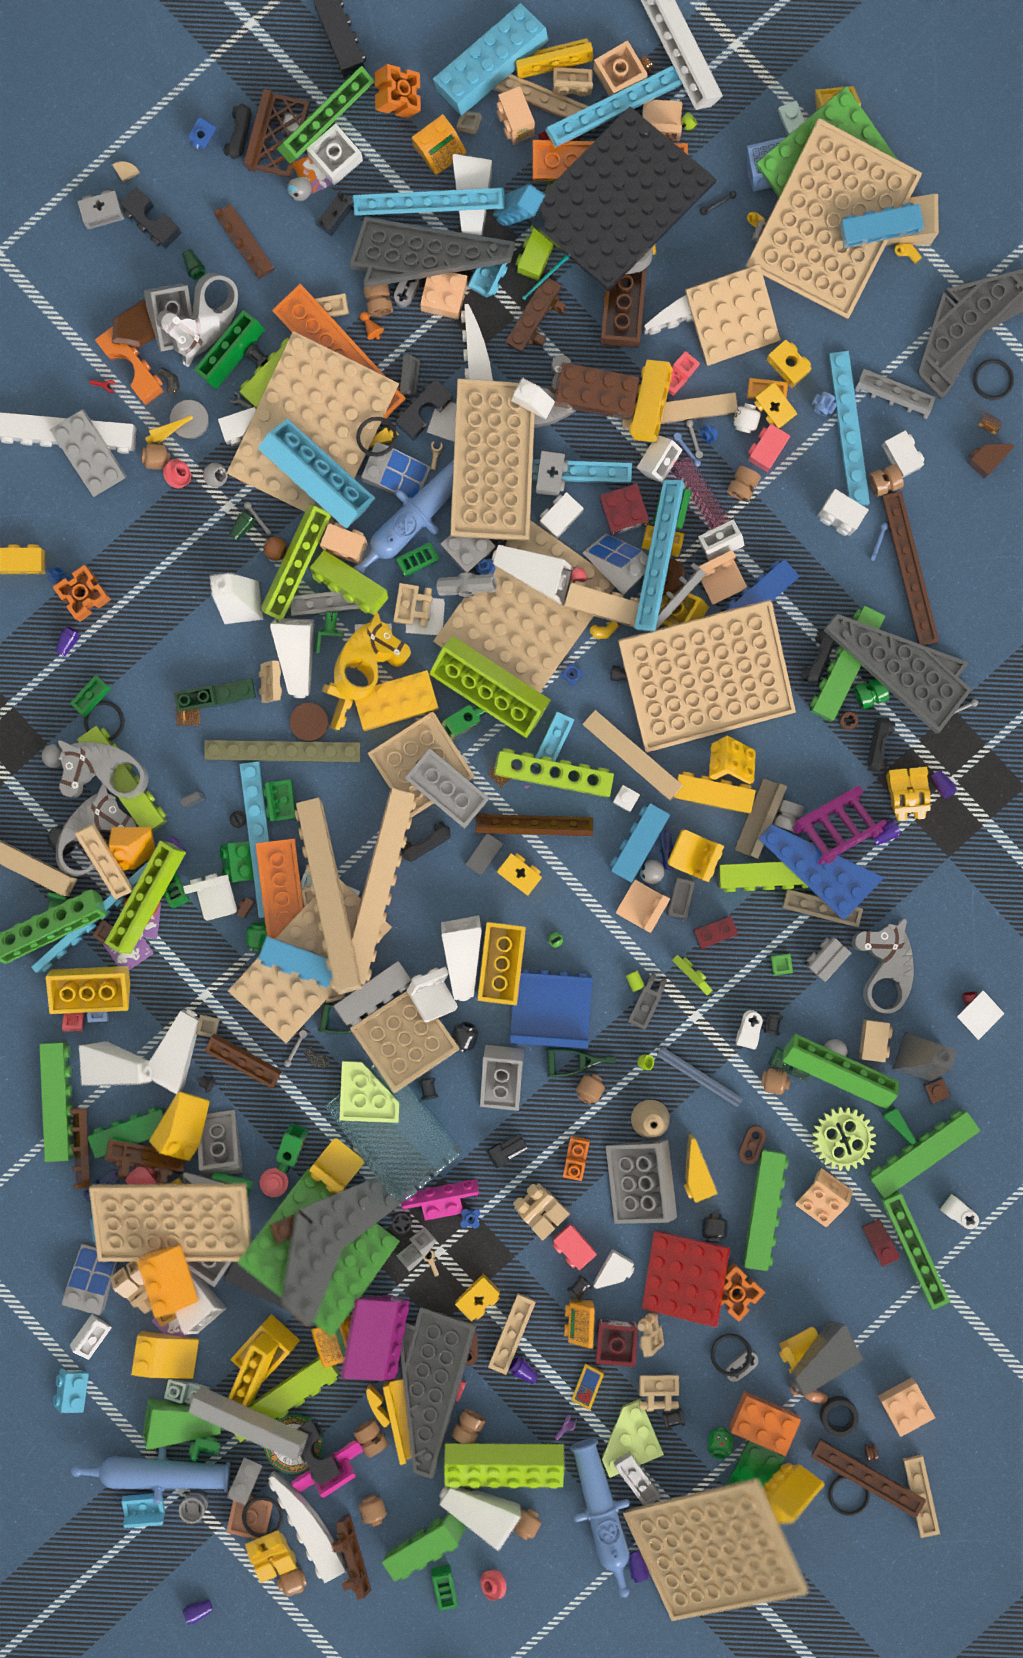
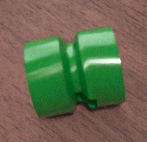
(869, 693)

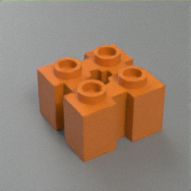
(397, 91)
(70, 591)
(749, 1291)

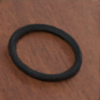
(991, 362)
(376, 454)
(119, 712)
(748, 1350)
(258, 1499)
(845, 1512)

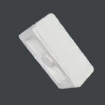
(90, 1337)

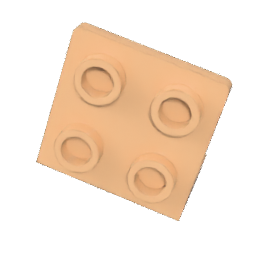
(665, 117)
(722, 578)
(642, 906)
(825, 1198)

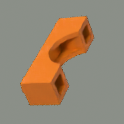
(144, 384)

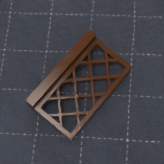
(260, 132)

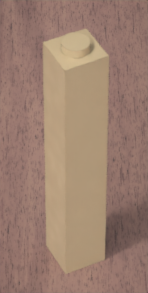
(36, 870)

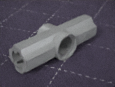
(467, 584)

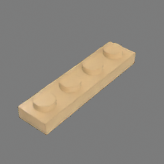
(104, 861)
(511, 1333)
(919, 1483)

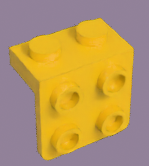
(343, 704)
(732, 758)
(695, 855)
(336, 1166)
(796, 1346)

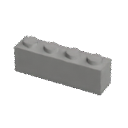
(373, 992)

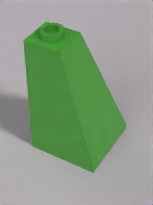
(172, 1423)

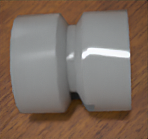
(788, 815)
(193, 1506)

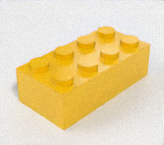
(397, 701)

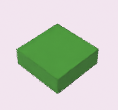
(781, 964)

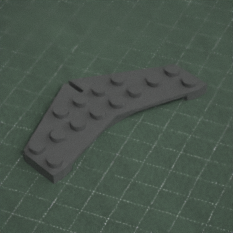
(960, 325)
(318, 1244)

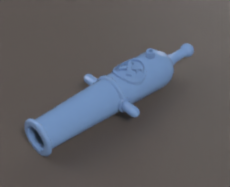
(410, 518)
(157, 1474)
(601, 1511)

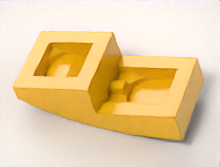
(375, 1400)

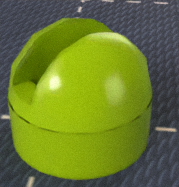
(689, 120)
(645, 1062)

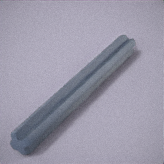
(699, 1076)

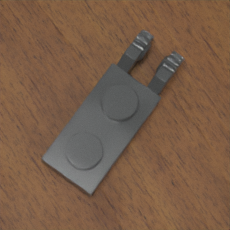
(646, 1003)

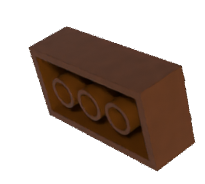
(624, 311)
(595, 391)

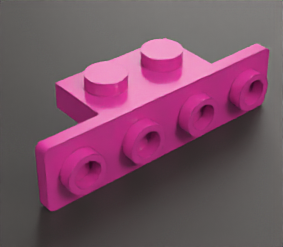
(442, 1200)
(343, 1456)

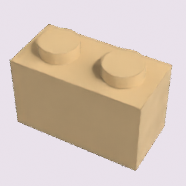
(875, 1040)

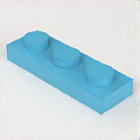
(554, 737)

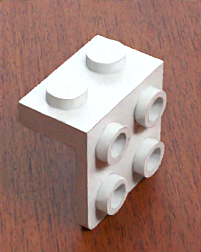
(214, 896)
(431, 994)

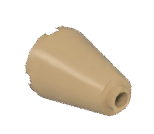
(647, 1112)

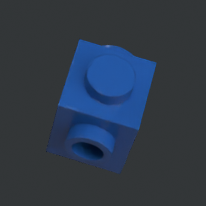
(207, 128)

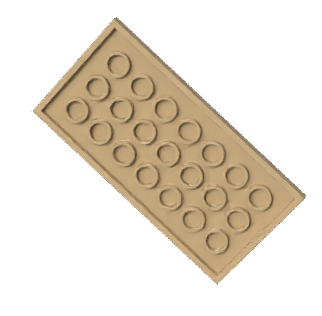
(491, 462)
(282, 998)
(144, 1218)

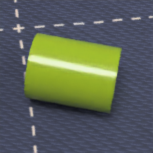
(635, 981)

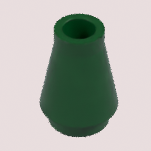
(194, 266)
(242, 525)

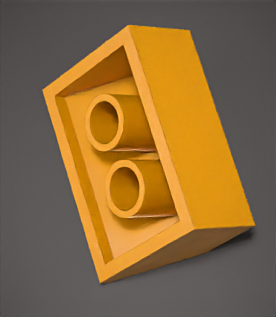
(167, 1280)

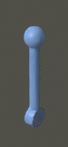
(677, 437)
(884, 526)

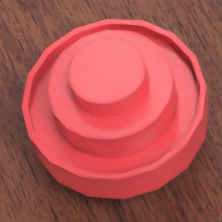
(177, 473)
(274, 1182)
(493, 1584)

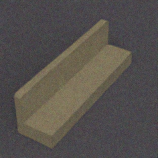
(761, 817)

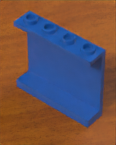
(552, 1009)

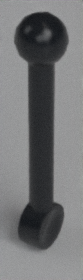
(704, 210)

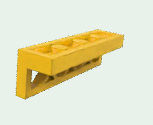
(557, 56)
(397, 1411)

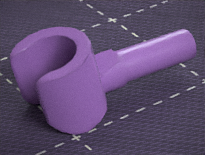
(568, 1426)

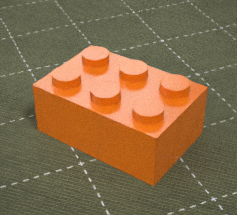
(764, 1423)

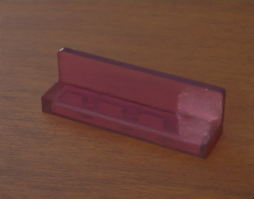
(700, 493)

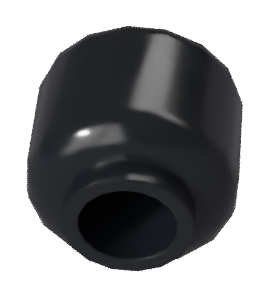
(53, 837)
(465, 1036)
(714, 1228)

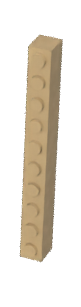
(381, 878)
(328, 895)

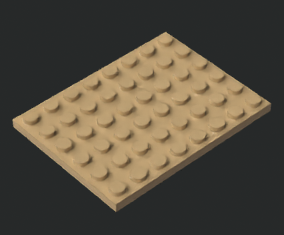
(803, 236)
(326, 401)
(520, 625)
(707, 675)
(715, 1550)

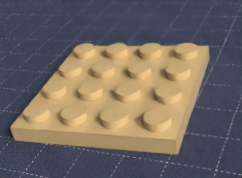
(732, 314)
(403, 751)
(402, 1042)

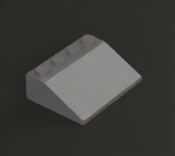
(641, 1182)

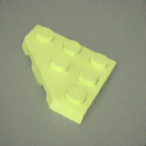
(365, 1096)
(633, 1434)

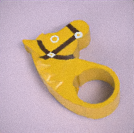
(363, 649)

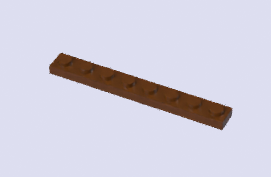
(910, 568)

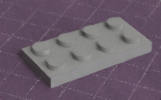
(88, 453)
(447, 788)

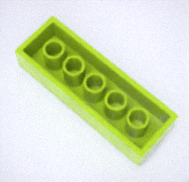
(489, 686)
(504, 1465)

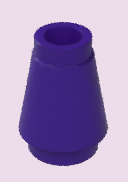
(67, 640)
(944, 785)
(889, 832)
(521, 1369)
(638, 1568)
(197, 1611)

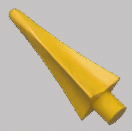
(161, 433)
(383, 437)

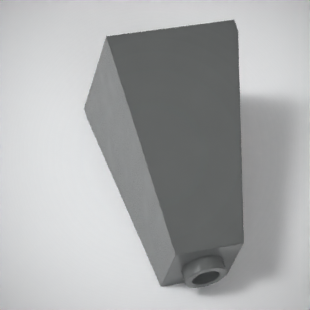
(923, 1057)
(825, 1359)

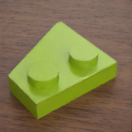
(697, 977)

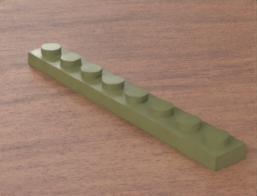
(282, 751)

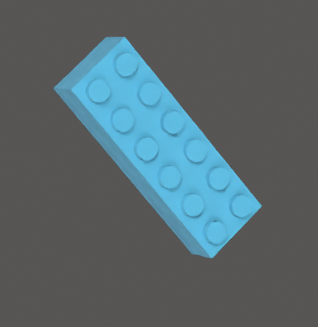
(490, 59)
(316, 473)

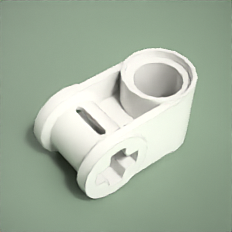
(749, 1033)
(958, 1211)

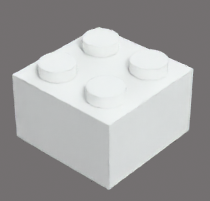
(334, 154)
(842, 513)

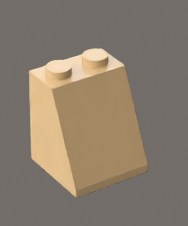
(929, 213)

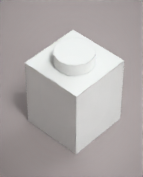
(626, 798)

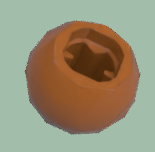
(275, 548)

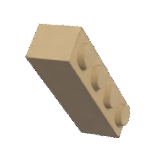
(601, 604)

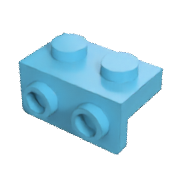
(486, 279)
(70, 1391)
(142, 1511)

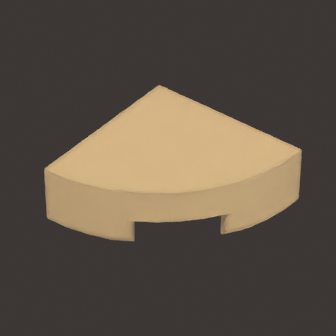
(125, 170)

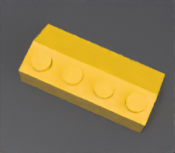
(501, 963)
(88, 989)
(791, 1491)

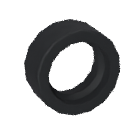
(843, 1431)

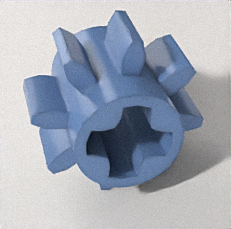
(824, 404)

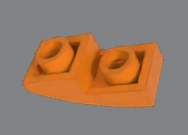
(576, 1158)

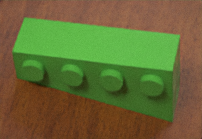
(425, 1545)

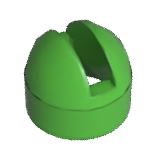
(552, 936)

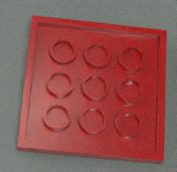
(685, 1278)

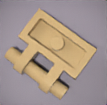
(406, 605)
(270, 681)
(653, 1335)
(658, 1386)

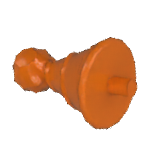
(373, 330)

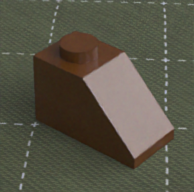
(988, 457)

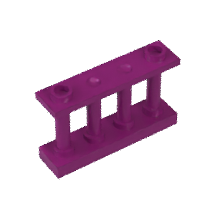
(837, 807)

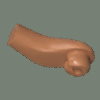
(815, 1396)

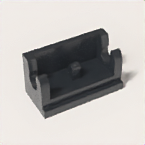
(335, 213)

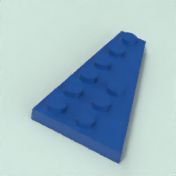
(837, 884)

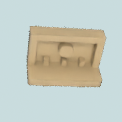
(572, 81)

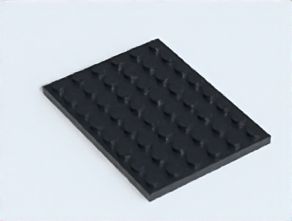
(620, 198)

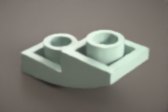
(181, 1390)

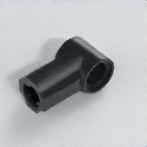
(503, 1152)

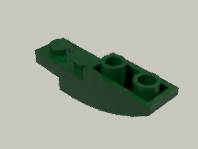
(214, 695)

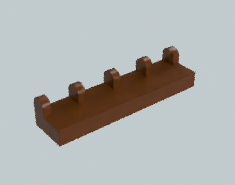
(244, 241)
(243, 1061)
(80, 1148)

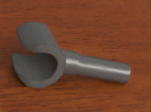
(240, 401)

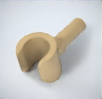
(436, 452)
(432, 1263)

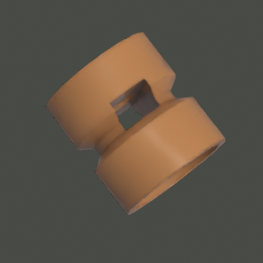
(378, 299)
(892, 477)
(744, 482)
(469, 1425)
(369, 1436)

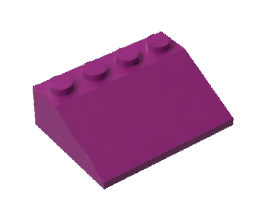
(375, 1338)

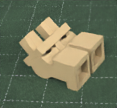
(533, 1206)
(131, 1286)

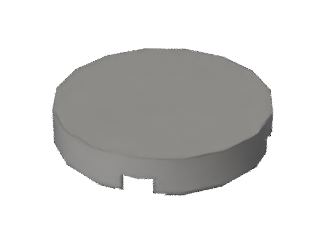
(194, 427)

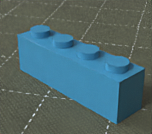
(519, 205)
(881, 225)
(639, 843)
(295, 959)

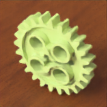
(859, 1131)

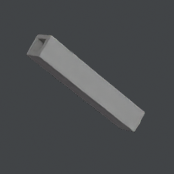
(247, 1423)

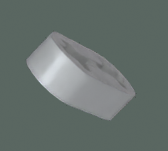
(411, 290)
(738, 1361)

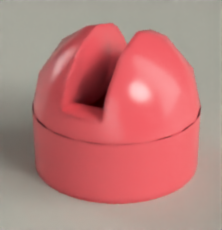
(578, 574)

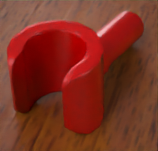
(103, 384)

